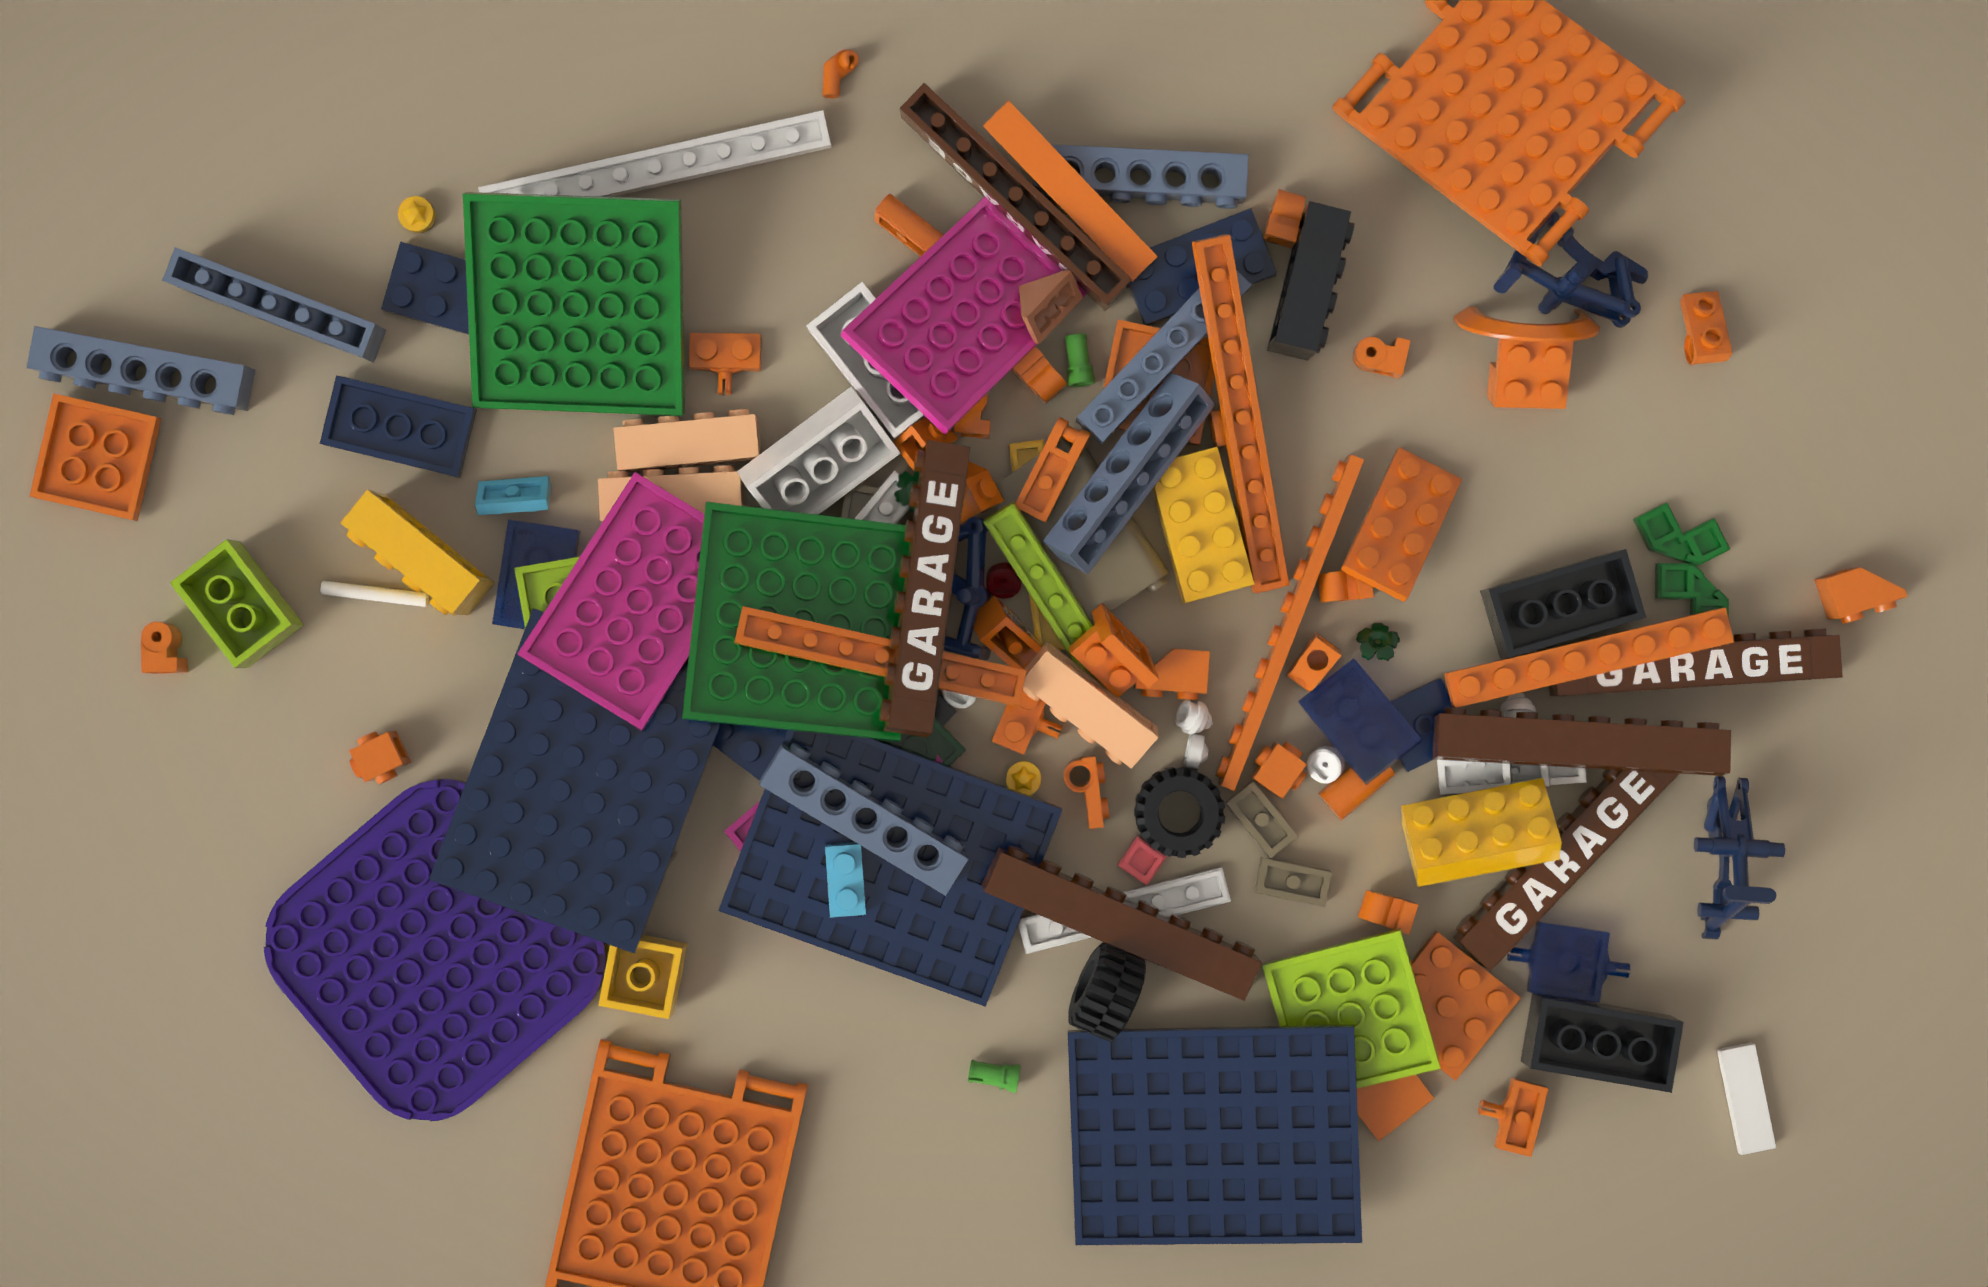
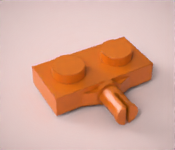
(725, 355)
(1022, 723)
(1518, 1116)

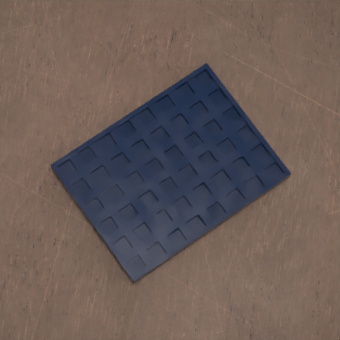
(574, 805)
(908, 926)
(1215, 1136)

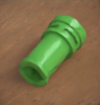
(1079, 370)
(995, 1075)

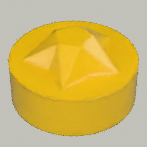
(416, 214)
(1023, 777)

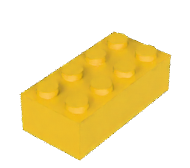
(1201, 527)
(417, 553)
(1481, 832)

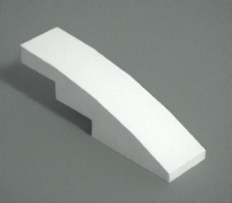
(1467, 777)

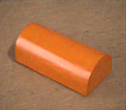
(906, 225)
(1350, 792)

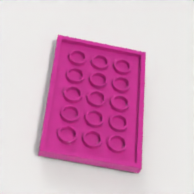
(954, 316)
(626, 606)

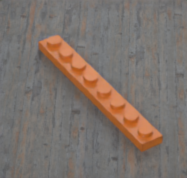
(871, 654)
(1589, 657)

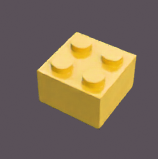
(644, 980)

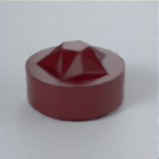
(1003, 581)

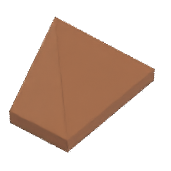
(1048, 302)

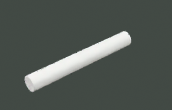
(374, 593)

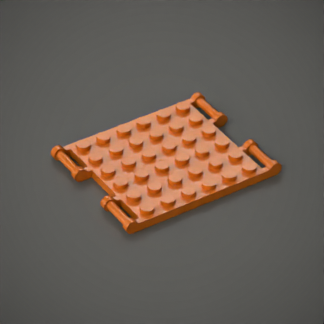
(1508, 113)
(674, 1180)

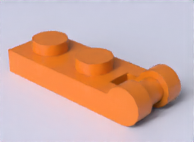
(1052, 471)

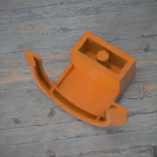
(1531, 358)

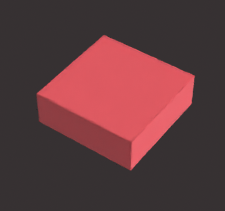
(1141, 860)

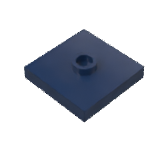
(1419, 710)

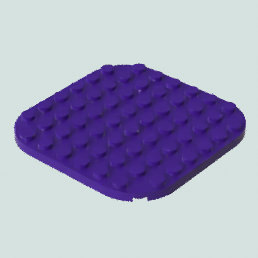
(417, 980)

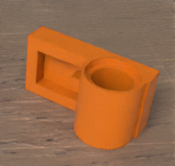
(1706, 329)
(1096, 807)

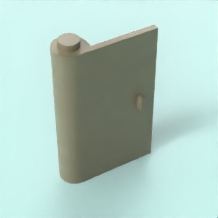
(1123, 569)

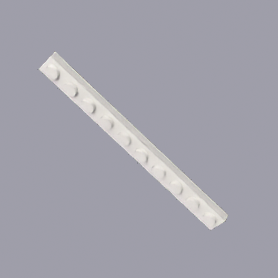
(679, 160)

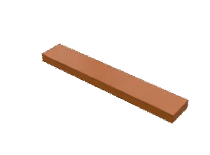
(1069, 190)

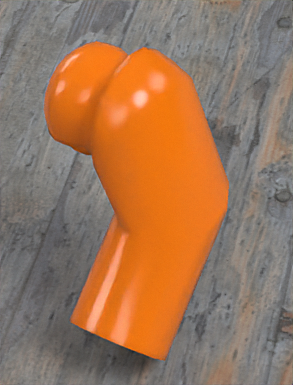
(837, 68)

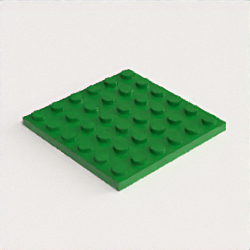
(575, 303)
(802, 569)

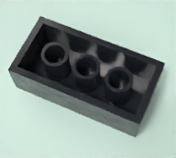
(1309, 281)
(1563, 604)
(1602, 1042)

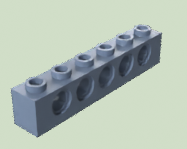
(1227, 167)
(274, 304)
(50, 353)
(1148, 368)
(1129, 472)
(937, 873)

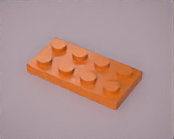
(1401, 524)

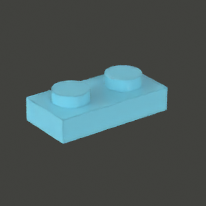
(513, 495)
(845, 879)

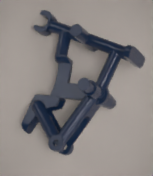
(1568, 289)
(970, 591)
(1735, 840)

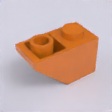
(1855, 591)
(1180, 672)

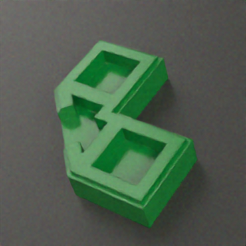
(1664, 536)
(1688, 582)

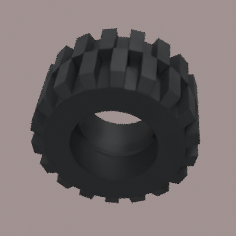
(1205, 829)
(1107, 991)

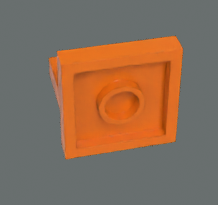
(1114, 653)

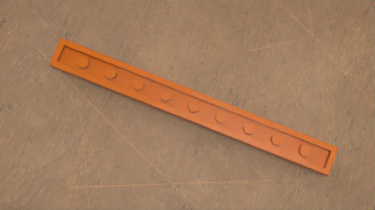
(1240, 411)
(1293, 607)

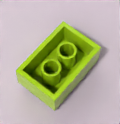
(236, 603)

